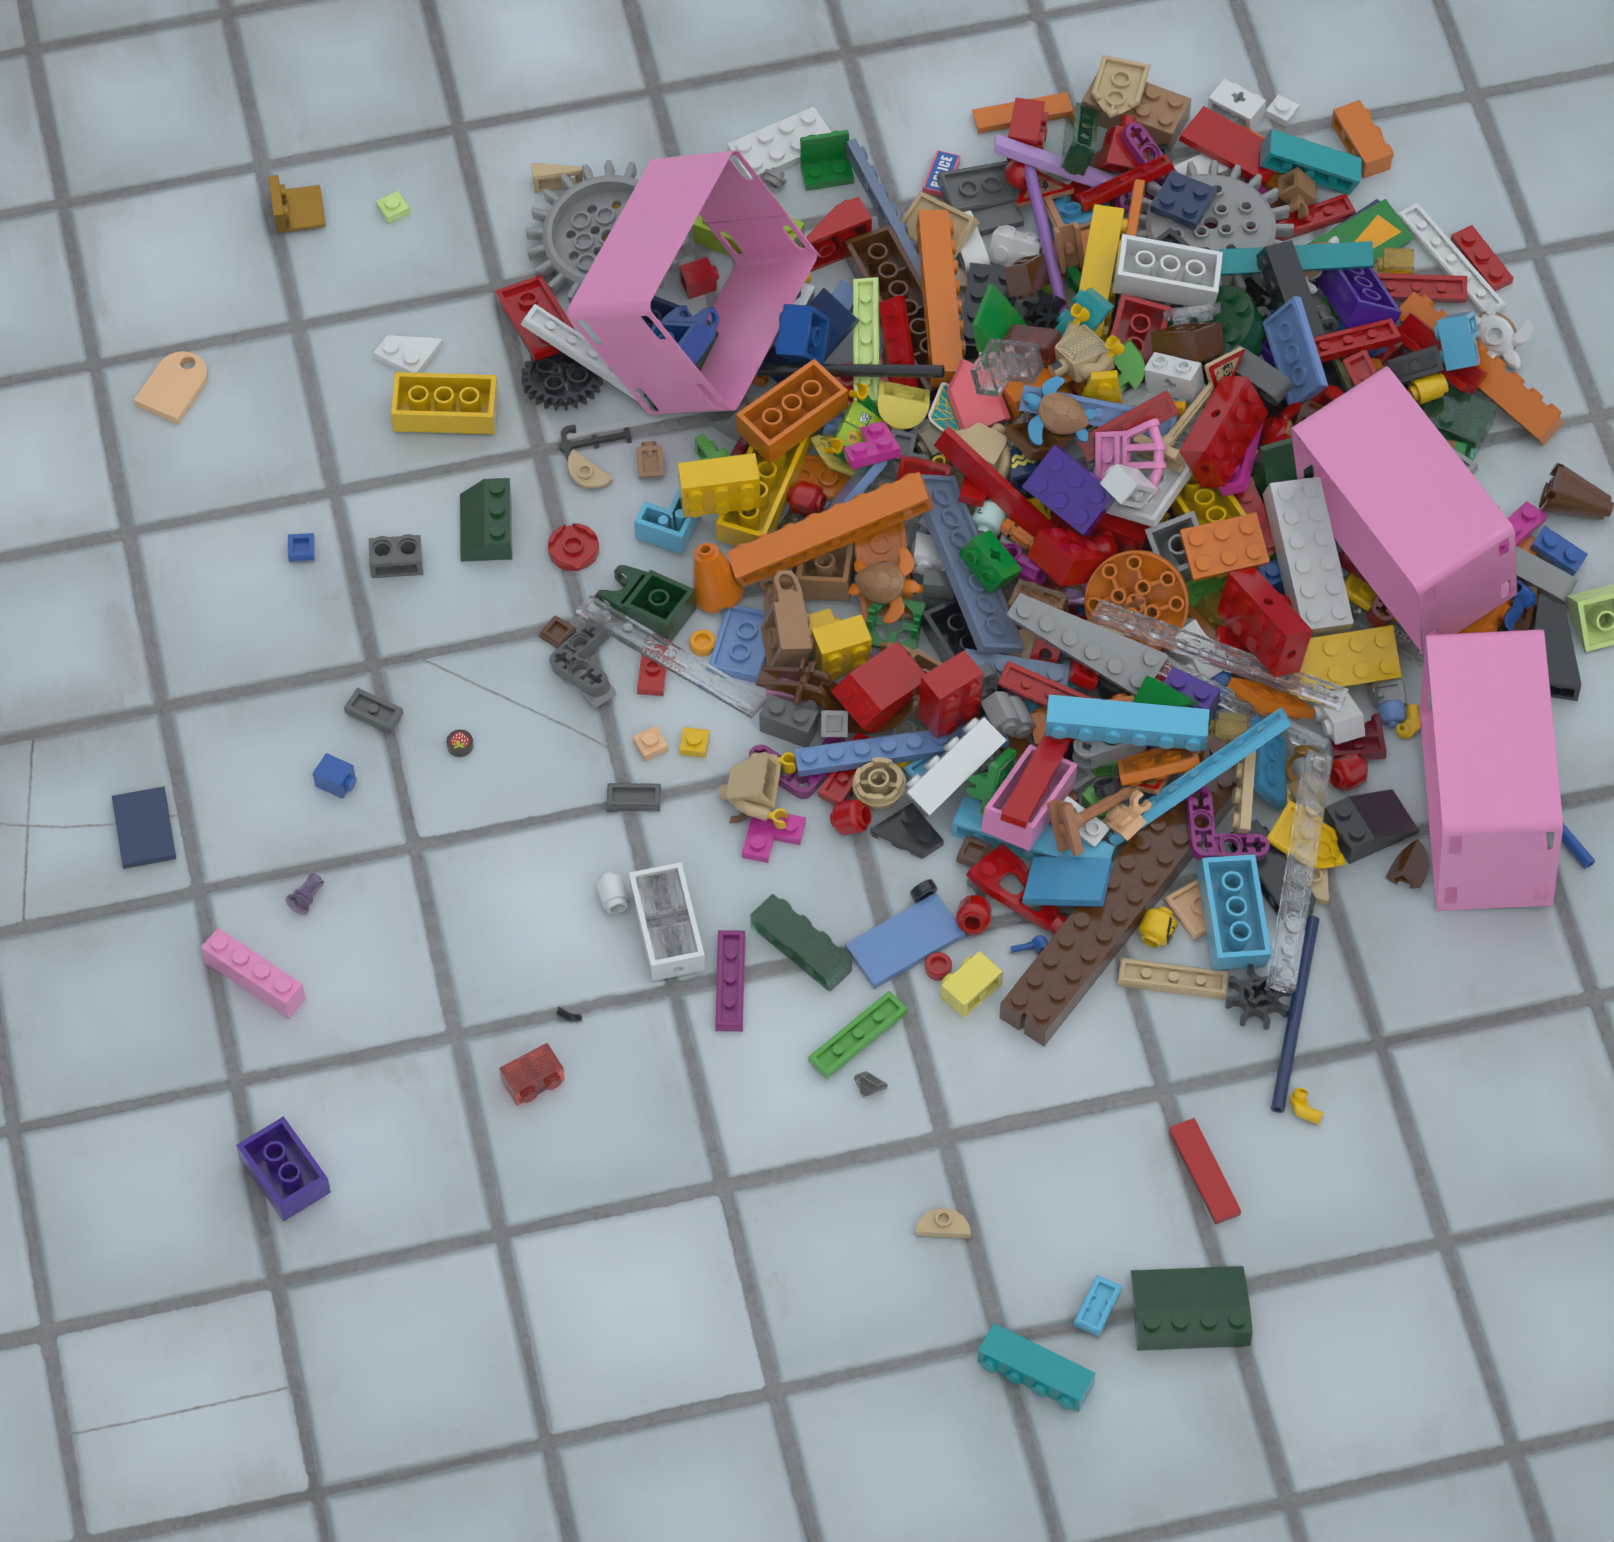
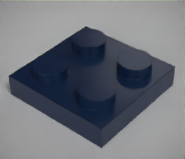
(1183, 199)

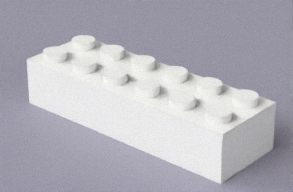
(1308, 555)

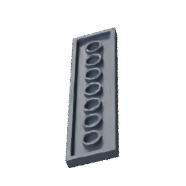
(950, 531)

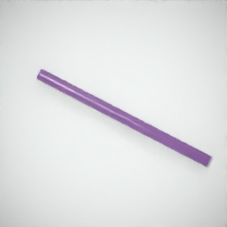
(1044, 234)

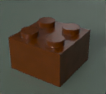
(1190, 341)

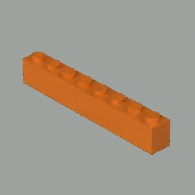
(940, 292)
(1499, 385)
(830, 529)

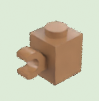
(1297, 191)

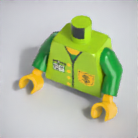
(856, 416)

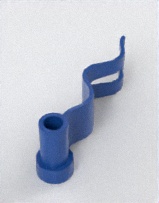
(1523, 600)

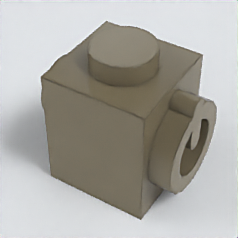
(926, 439)

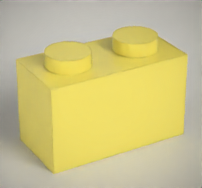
(971, 983)

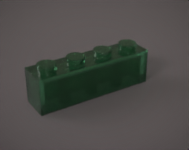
(1080, 139)
(801, 942)

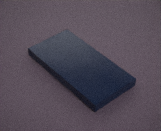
(841, 324)

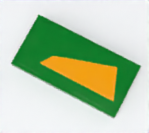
(1375, 224)

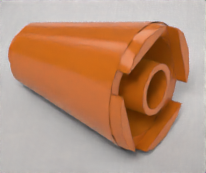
(714, 580)

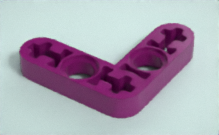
(1131, 144)
(792, 785)
(1214, 841)

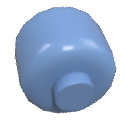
(1392, 712)

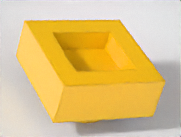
(694, 742)

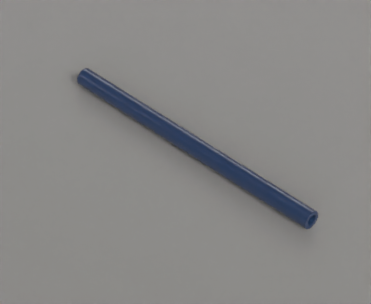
(1294, 1017)

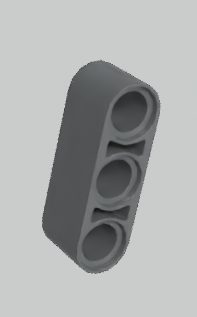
(1266, 379)

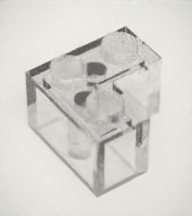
(1005, 362)

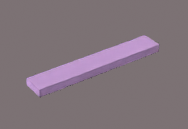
(1046, 161)

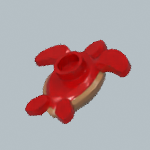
(1279, 428)

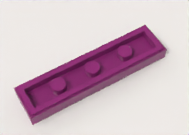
(730, 980)

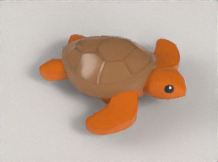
(886, 583)

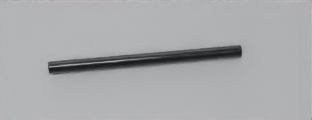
(858, 370)

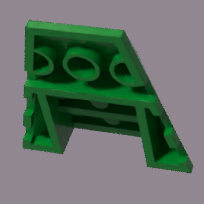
(994, 318)

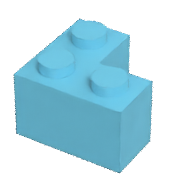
(1458, 340)
(665, 526)

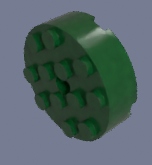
(1240, 322)

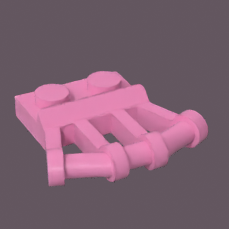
(1116, 448)

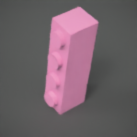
(253, 973)

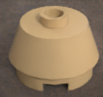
(879, 783)

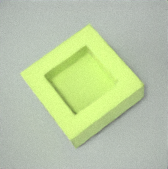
(393, 207)

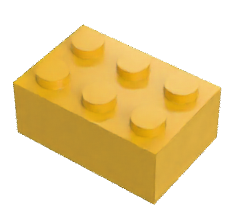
(719, 485)

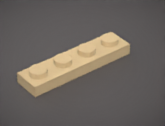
(1243, 794)

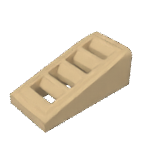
(549, 176)

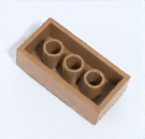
(1159, 112)

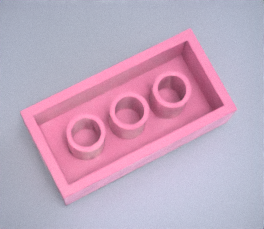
(1058, 789)

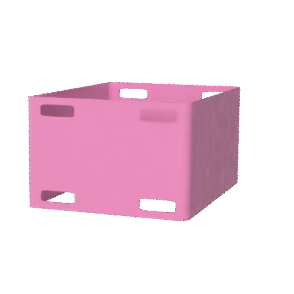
(643, 249)
(1407, 509)
(1490, 770)

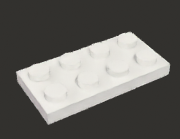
(778, 143)

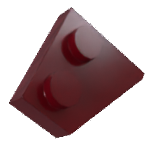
(1368, 747)

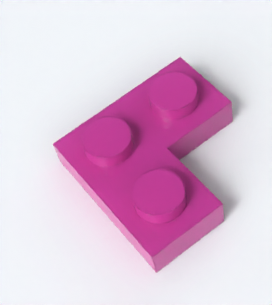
(877, 447)
(763, 833)

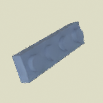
(1053, 671)

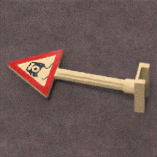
(1222, 366)

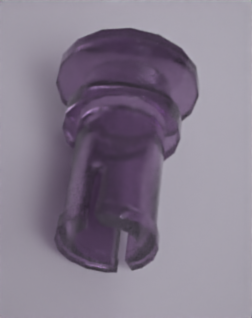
(302, 897)

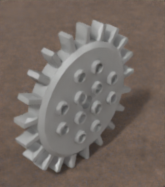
(1231, 198)
(572, 217)

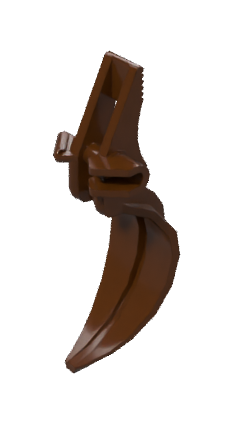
(804, 689)

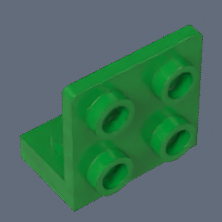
(825, 160)

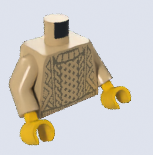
(1082, 350)

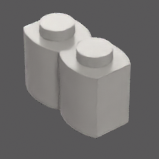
(1008, 714)

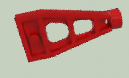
(996, 867)

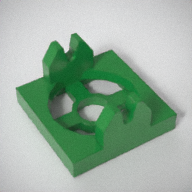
(914, 607)
(992, 778)

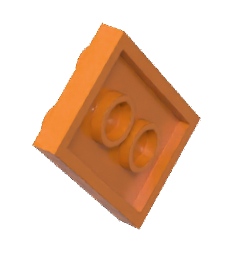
(1224, 546)
(1268, 700)
(1156, 764)

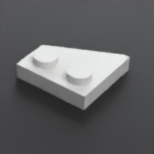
(407, 352)

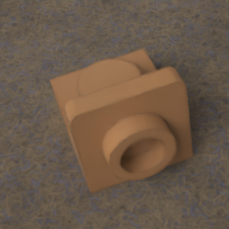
(650, 460)

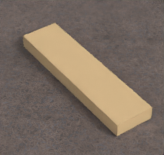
(1173, 978)

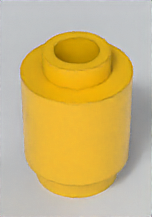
(1428, 388)

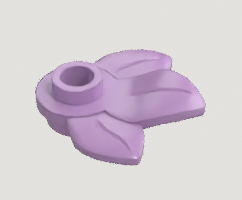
(1075, 597)

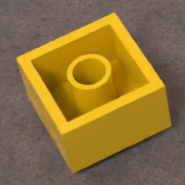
(842, 646)

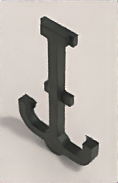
(567, 446)

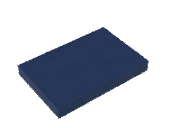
(144, 827)

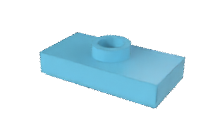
(1097, 1306)

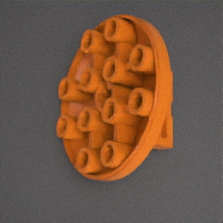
(1141, 584)

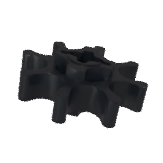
(1044, 312)
(1262, 1005)

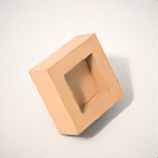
(650, 743)

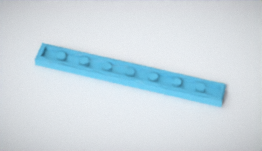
(1212, 767)

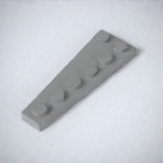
(1095, 647)

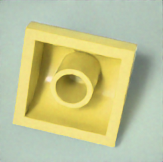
(902, 404)

